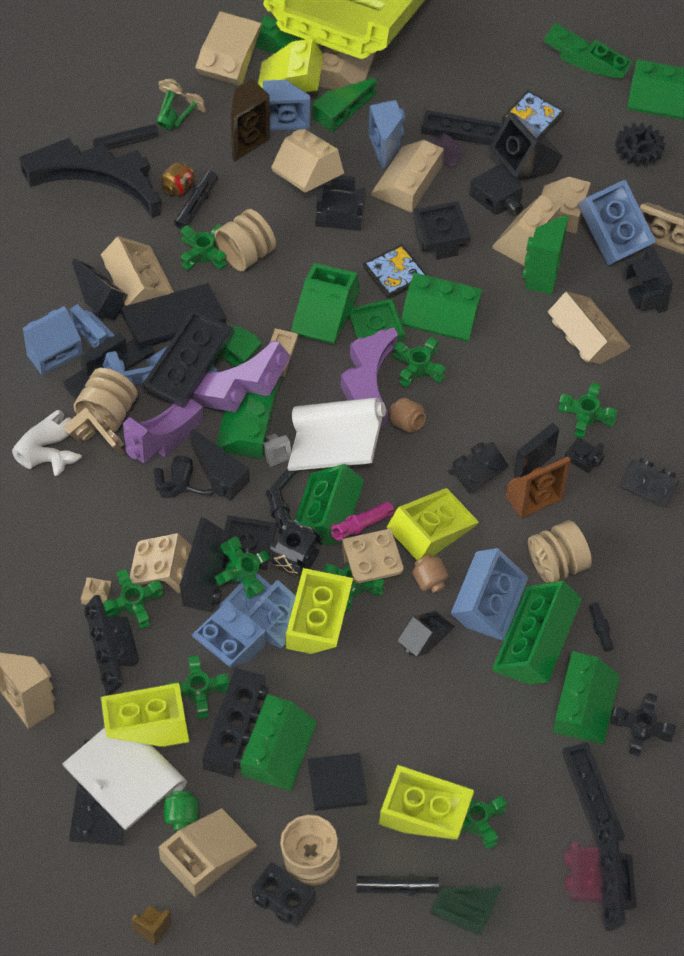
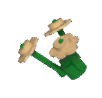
(168, 117)

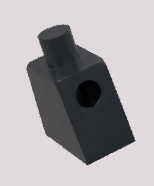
(498, 190)

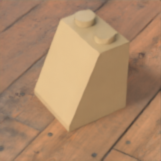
(515, 237)

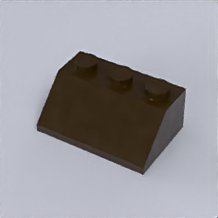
(249, 118)

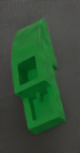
(591, 57)

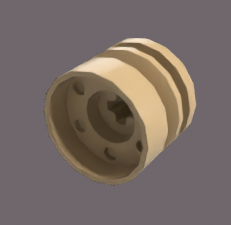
(245, 239)
(108, 395)
(559, 552)
(310, 836)

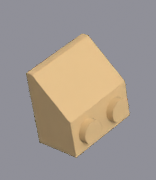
(568, 194)

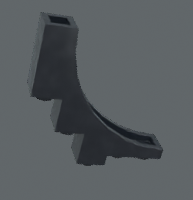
(96, 164)

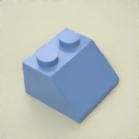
(287, 106)
(386, 130)

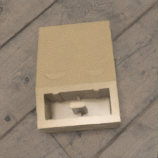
(205, 850)

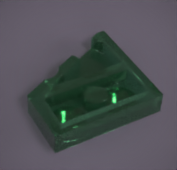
(466, 906)

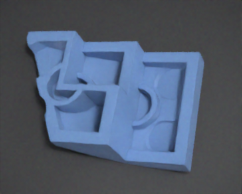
(267, 609)

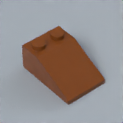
(539, 488)

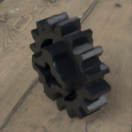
(640, 144)

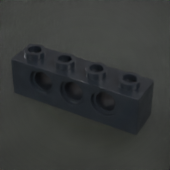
(242, 685)

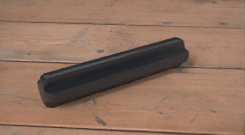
(127, 137)

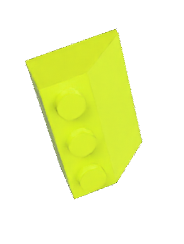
(318, 611)

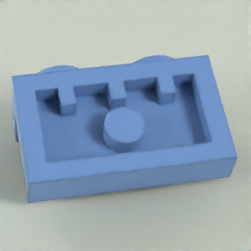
(89, 326)

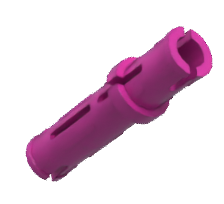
(357, 523)

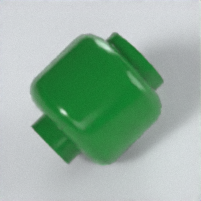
(181, 809)

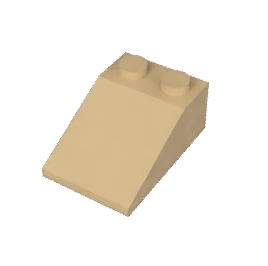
(228, 48)

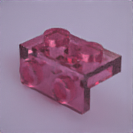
(585, 874)

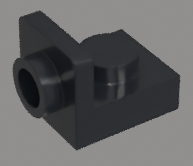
(585, 455)

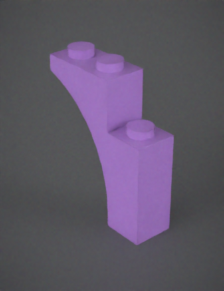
(367, 357)
(257, 376)
(162, 432)

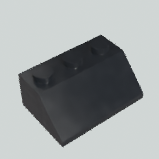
(204, 562)

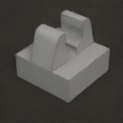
(277, 449)

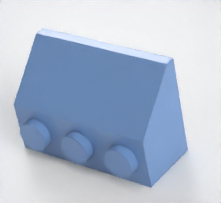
(616, 222)
(490, 594)

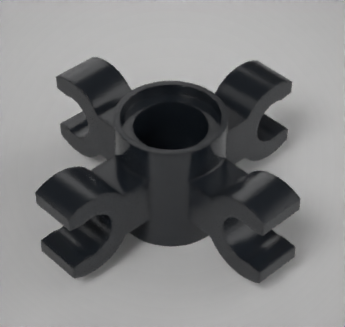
(663, 730)

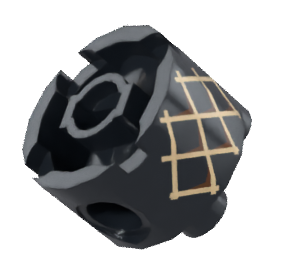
(296, 547)

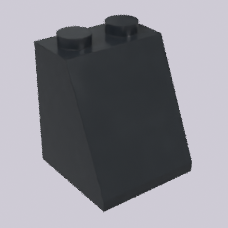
(524, 148)

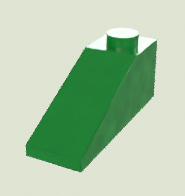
(272, 38)
(340, 104)
(240, 347)

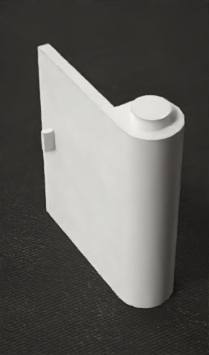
(336, 433)
(124, 776)

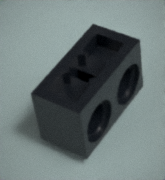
(288, 889)

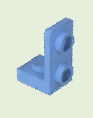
(135, 376)

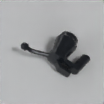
(181, 472)

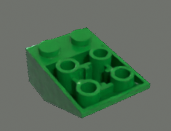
(325, 303)

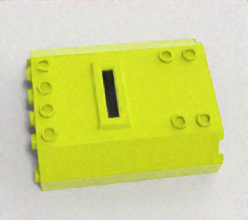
(344, 23)

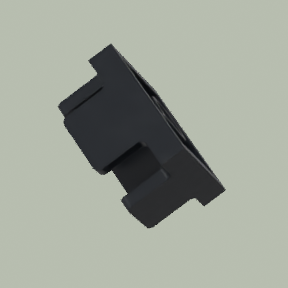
(340, 204)
(441, 229)
(655, 280)

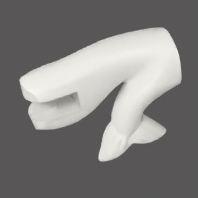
(29, 448)

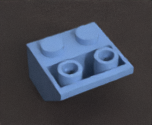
(52, 340)
(231, 636)

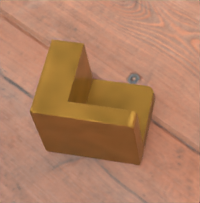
(152, 924)

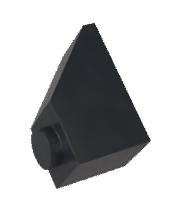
(424, 633)

